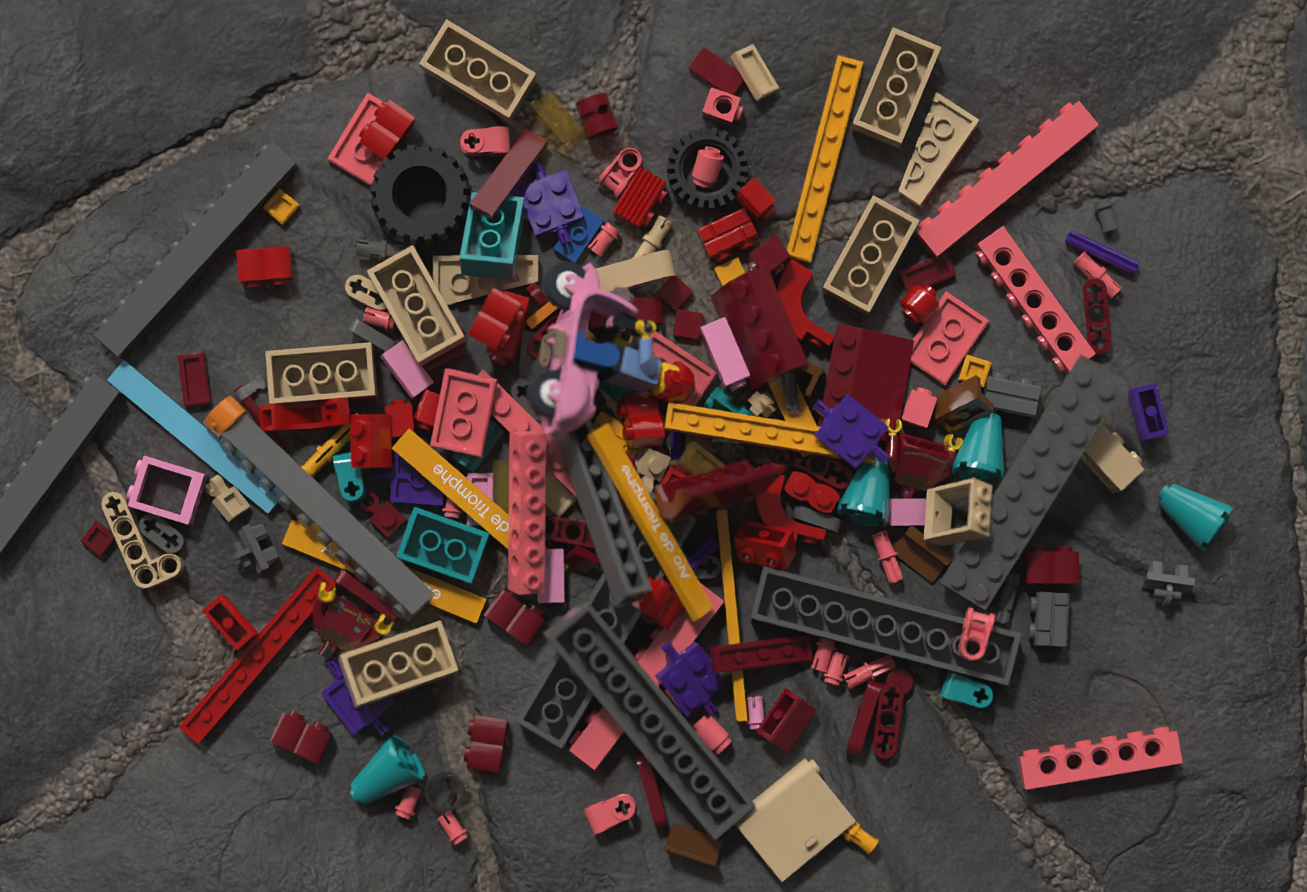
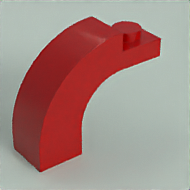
(790, 290)
(304, 416)
(771, 513)

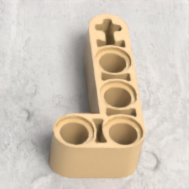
(637, 271)
(125, 543)

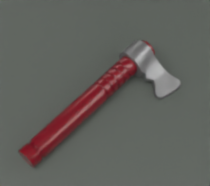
(244, 395)

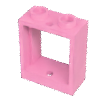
(725, 354)
(192, 498)

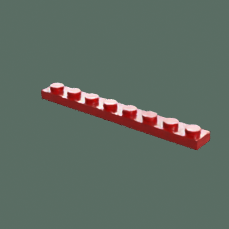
(256, 657)

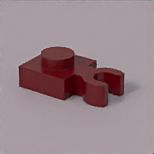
(385, 517)

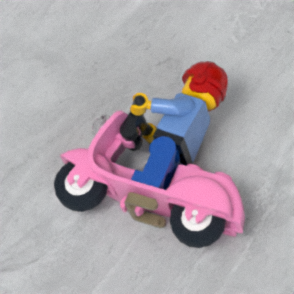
(576, 365)

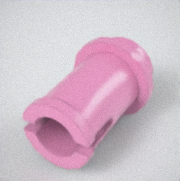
(755, 711)

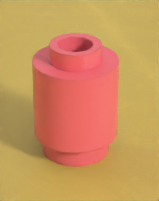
(707, 167)
(712, 734)

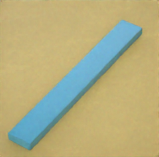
(189, 432)

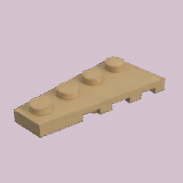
(941, 140)
(459, 288)

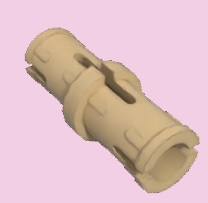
(654, 238)

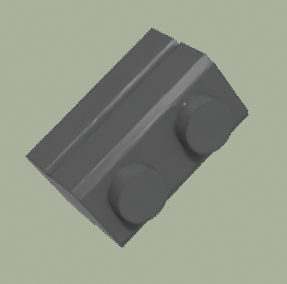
(1012, 396)
(1050, 619)

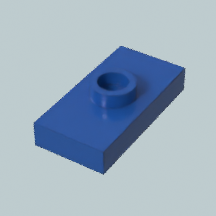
(580, 235)

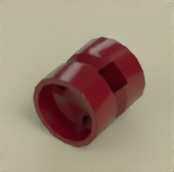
(597, 116)

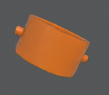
(223, 416)

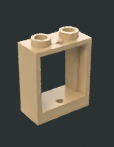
(940, 500)

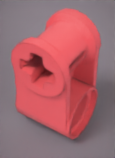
(493, 141)
(620, 173)
(975, 632)
(606, 815)

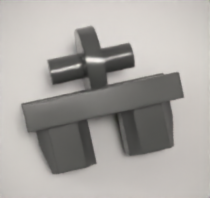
(250, 537)
(1167, 585)

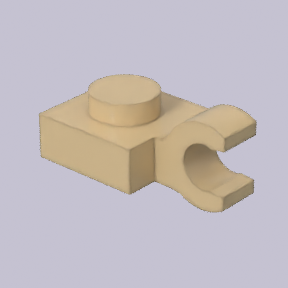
(762, 403)
(652, 466)
(227, 501)

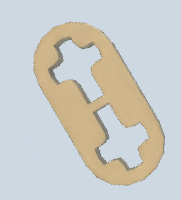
(362, 297)

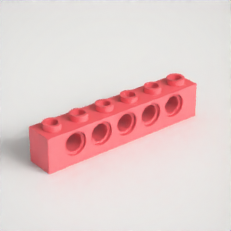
(1002, 242)
(526, 512)
(1167, 754)

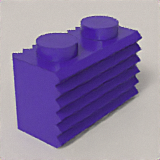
(1148, 412)

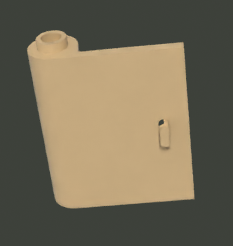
(790, 815)

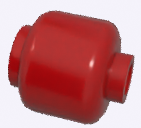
(919, 304)

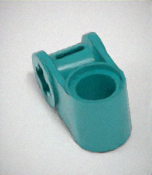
(349, 476)
(961, 689)

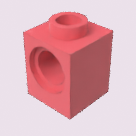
(714, 98)
(919, 408)

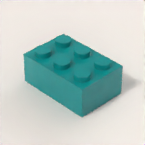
(493, 245)
(443, 545)

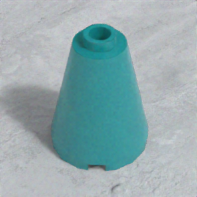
(982, 451)
(867, 495)
(1195, 513)
(387, 772)

